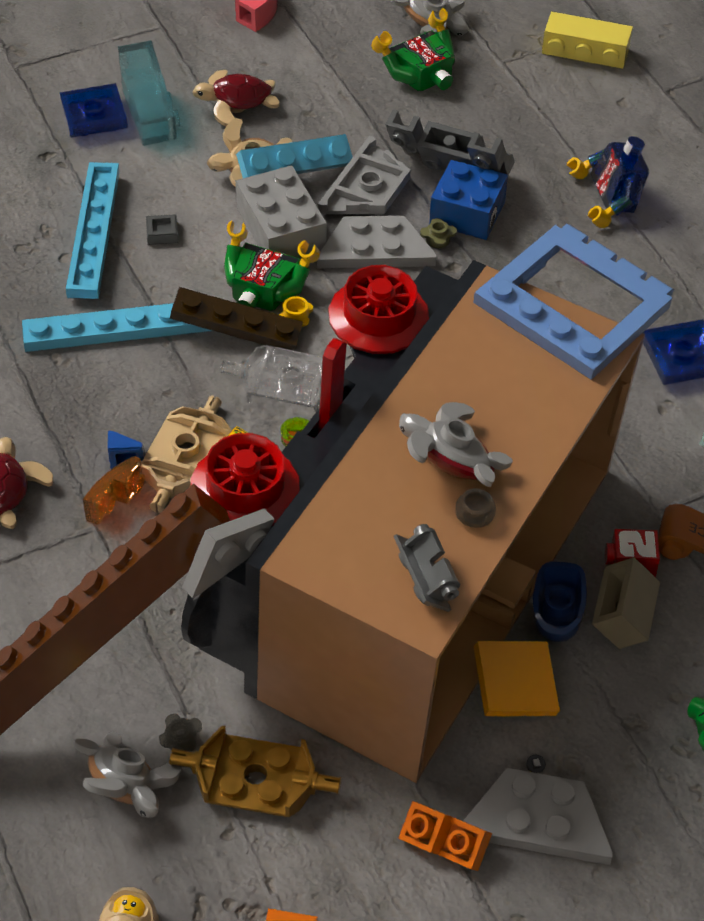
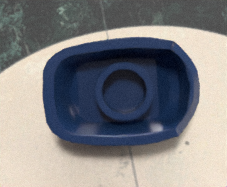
(559, 600)

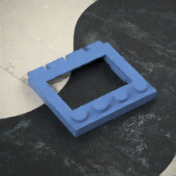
(554, 331)

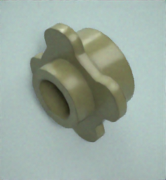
(438, 233)

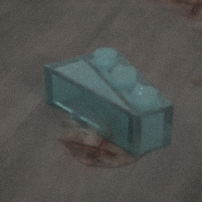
(147, 93)

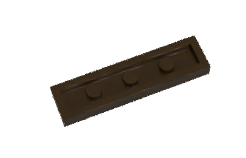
(235, 319)

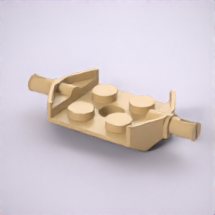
(171, 467)

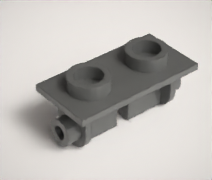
(433, 582)

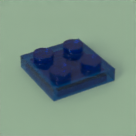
(93, 110)
(677, 351)

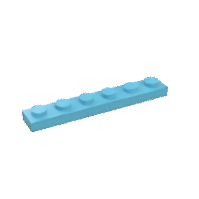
(93, 231)
(103, 327)

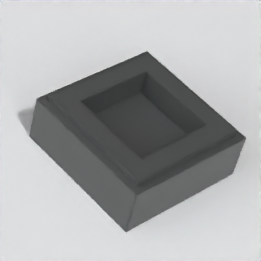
(162, 229)

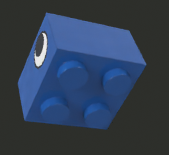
(469, 198)

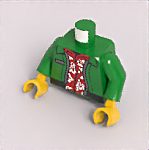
(421, 60)
(263, 275)

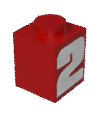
(634, 543)

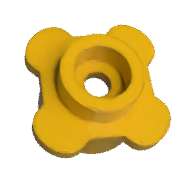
(297, 308)

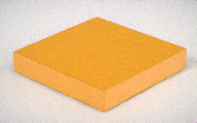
(516, 678)

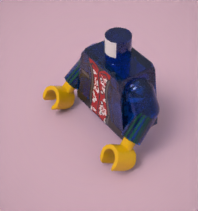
(618, 175)

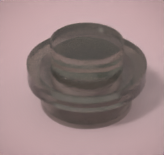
(475, 508)

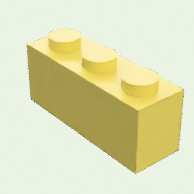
(587, 40)

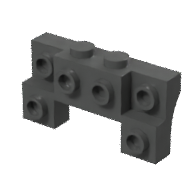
(443, 143)

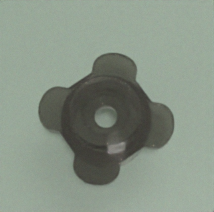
(185, 741)

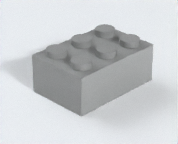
(280, 211)

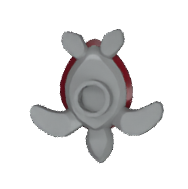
(452, 444)

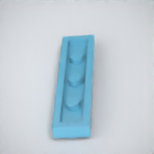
(302, 155)

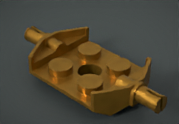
(228, 759)

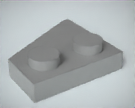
(225, 549)

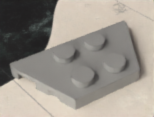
(366, 183)
(375, 241)
(542, 816)

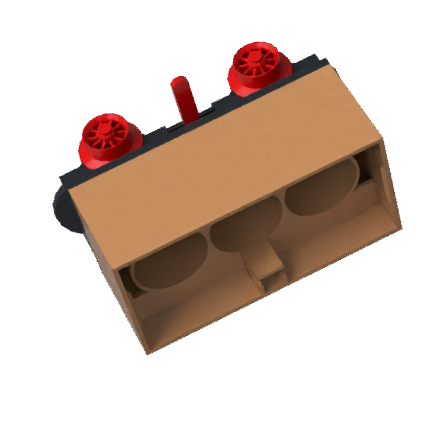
(323, 603)

